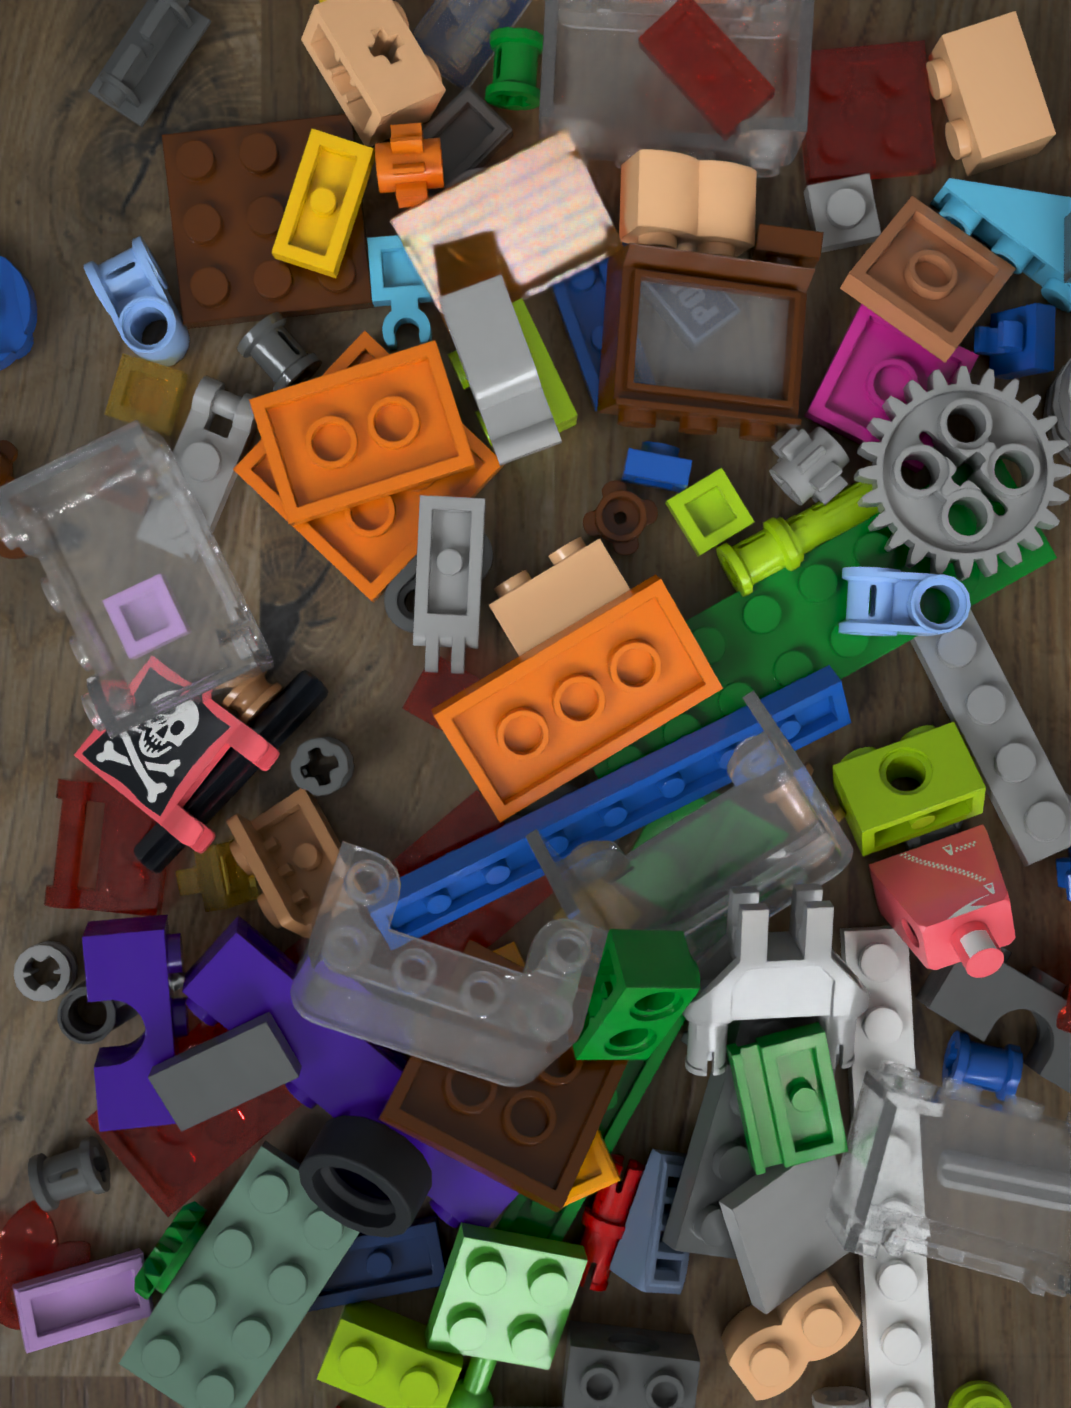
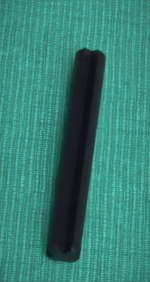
(233, 769)

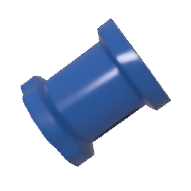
(983, 1065)

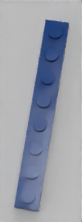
(611, 805)

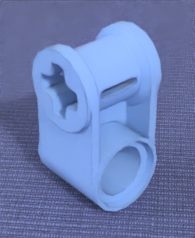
(135, 296)
(897, 602)

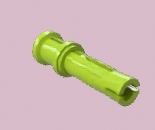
(786, 541)

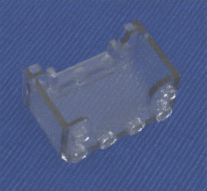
(622, 102)
(135, 579)
(433, 998)
(956, 1179)

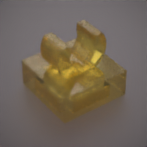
(217, 878)

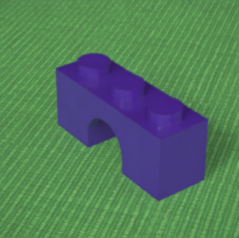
(135, 965)

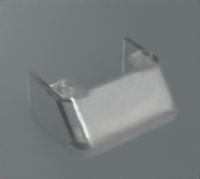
(758, 833)

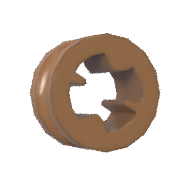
(251, 697)

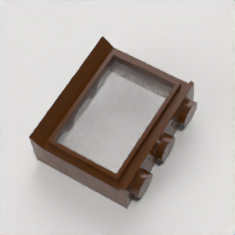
(702, 342)

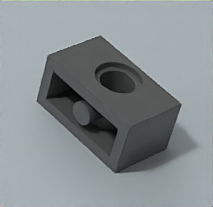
(628, 1368)

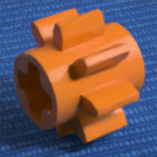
(409, 164)

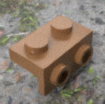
(290, 857)

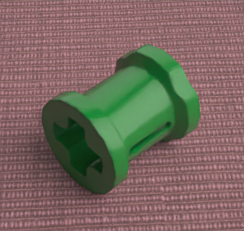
(515, 69)

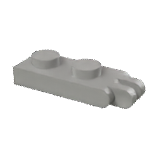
(448, 578)

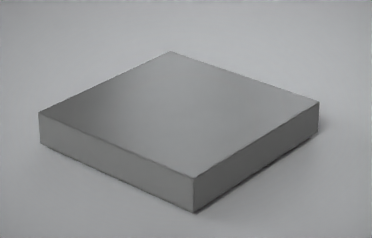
(782, 1229)

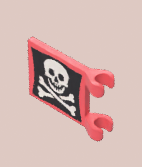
(171, 761)

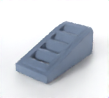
(641, 1254)

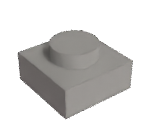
(843, 211)

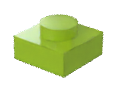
(709, 512)

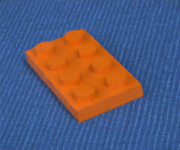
(577, 698)

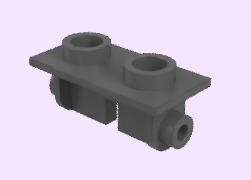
(149, 58)

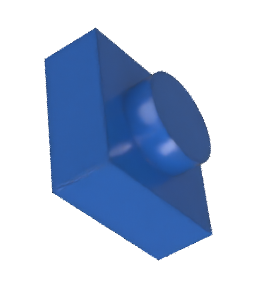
(657, 467)

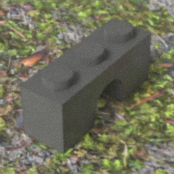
(980, 1002)

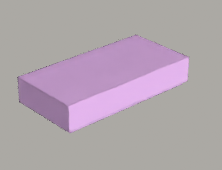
(80, 1300)

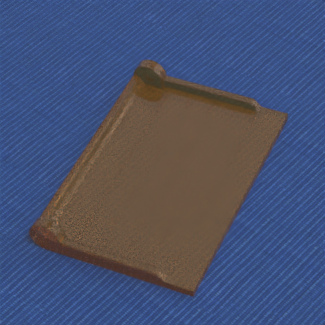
(519, 219)

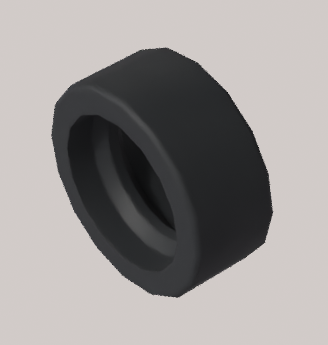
(366, 1176)

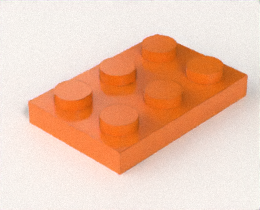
(362, 433)

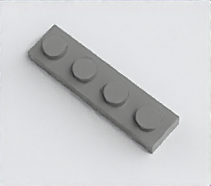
(998, 739)

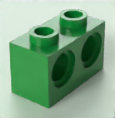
(637, 994)

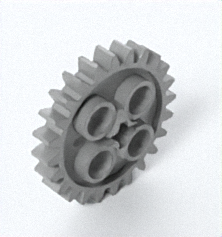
(1002, 432)

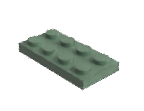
(240, 1290)

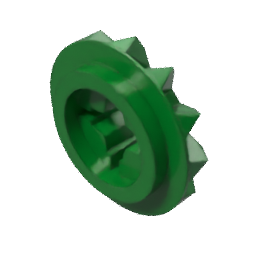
(171, 1251)

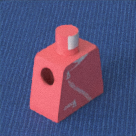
(948, 902)

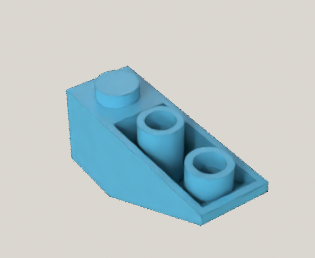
(1016, 226)

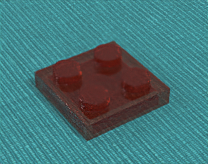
(869, 113)

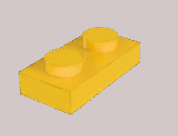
(323, 203)

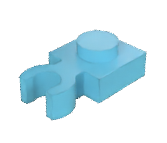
(399, 286)

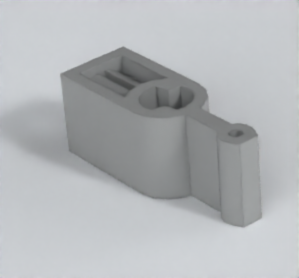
(500, 369)

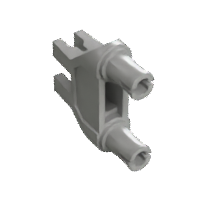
(773, 977)

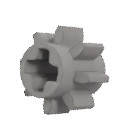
(809, 465)

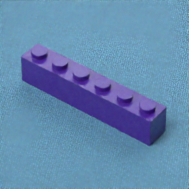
(343, 1074)

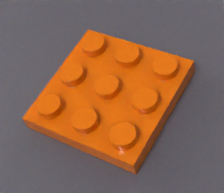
(380, 536)

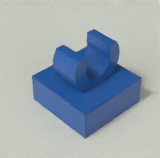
(1019, 341)

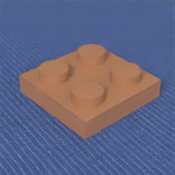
(927, 278)

